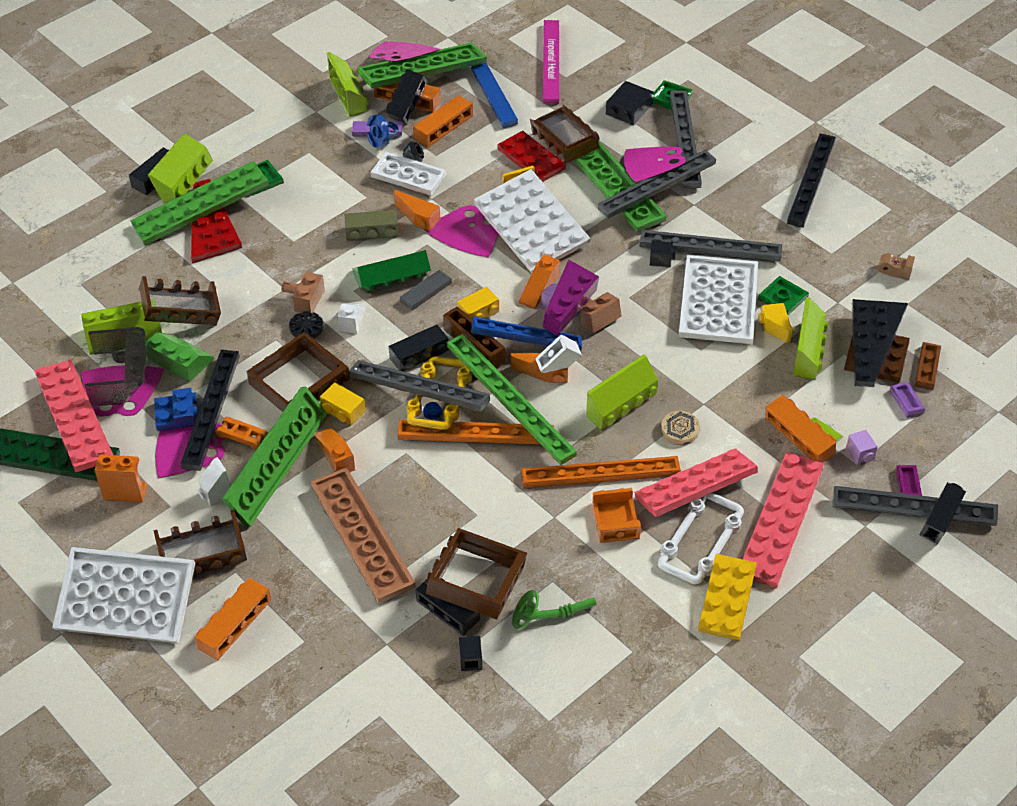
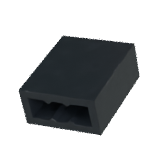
(629, 103)
(943, 512)

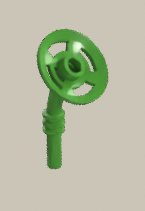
(528, 610)

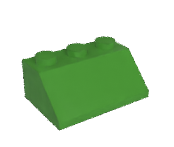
(177, 355)

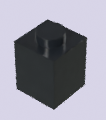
(661, 253)
(470, 653)

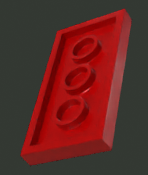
(528, 152)

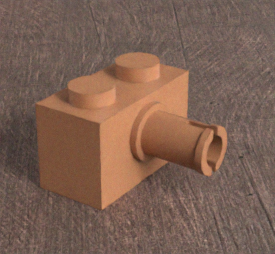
(306, 293)
(600, 312)

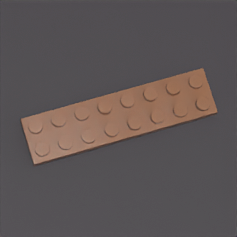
(363, 535)

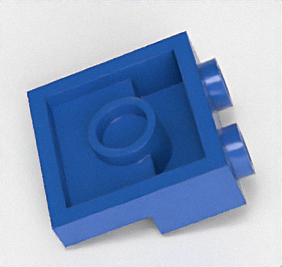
(176, 410)

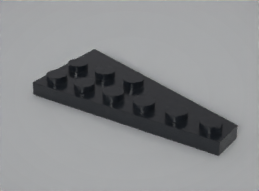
(873, 334)

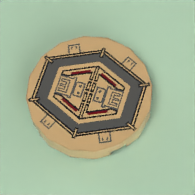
(680, 427)

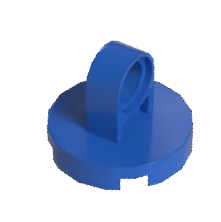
(379, 131)

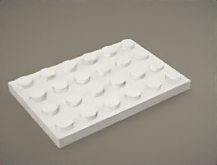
(531, 220)
(719, 299)
(124, 595)

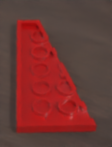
(212, 234)

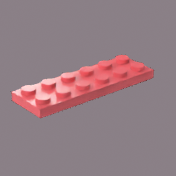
(695, 482)

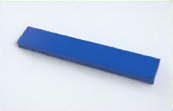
(494, 95)
(518, 332)

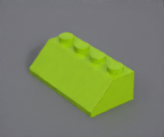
(346, 85)
(180, 168)
(116, 318)
(810, 341)
(621, 393)

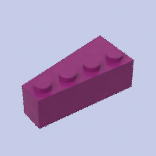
(571, 293)

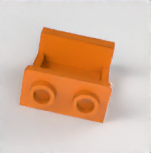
(120, 478)
(615, 515)

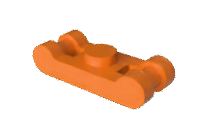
(241, 432)

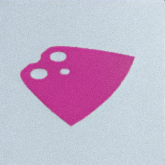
(404, 49)
(644, 163)
(455, 231)
(116, 373)
(171, 448)

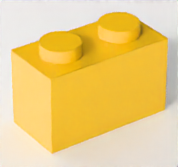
(480, 304)
(342, 404)

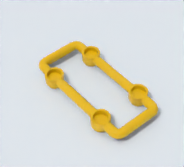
(451, 412)

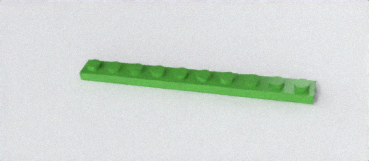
(512, 399)

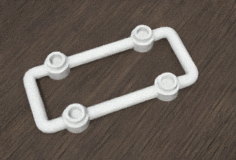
(696, 508)

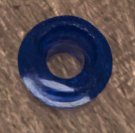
(432, 411)

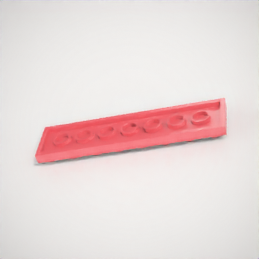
(73, 414)
(782, 517)

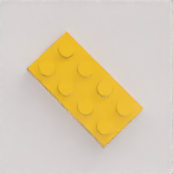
(727, 597)

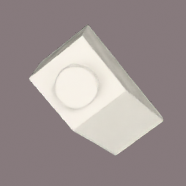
(350, 317)
(558, 355)
(214, 482)

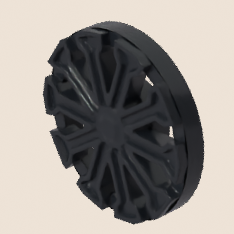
(306, 325)

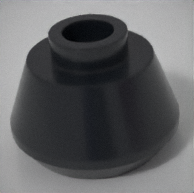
(413, 151)

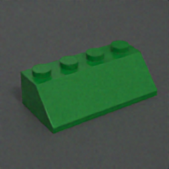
(392, 269)

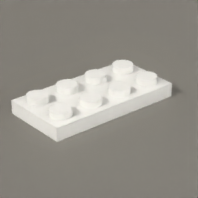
(408, 173)

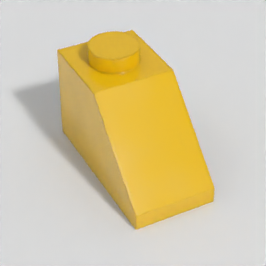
(776, 321)

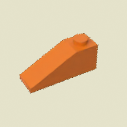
(418, 211)
(543, 275)
(527, 364)
(335, 449)

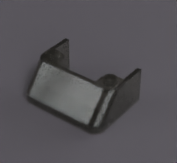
(127, 347)

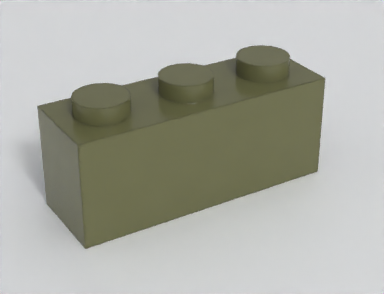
(371, 225)

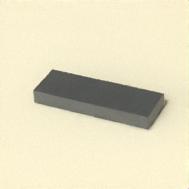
(425, 290)

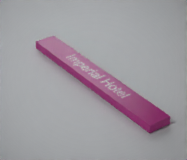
(551, 62)

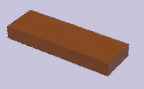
(927, 366)

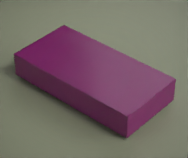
(908, 479)

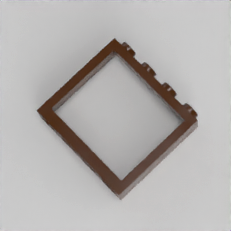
(256, 374)
(487, 549)

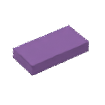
(907, 399)

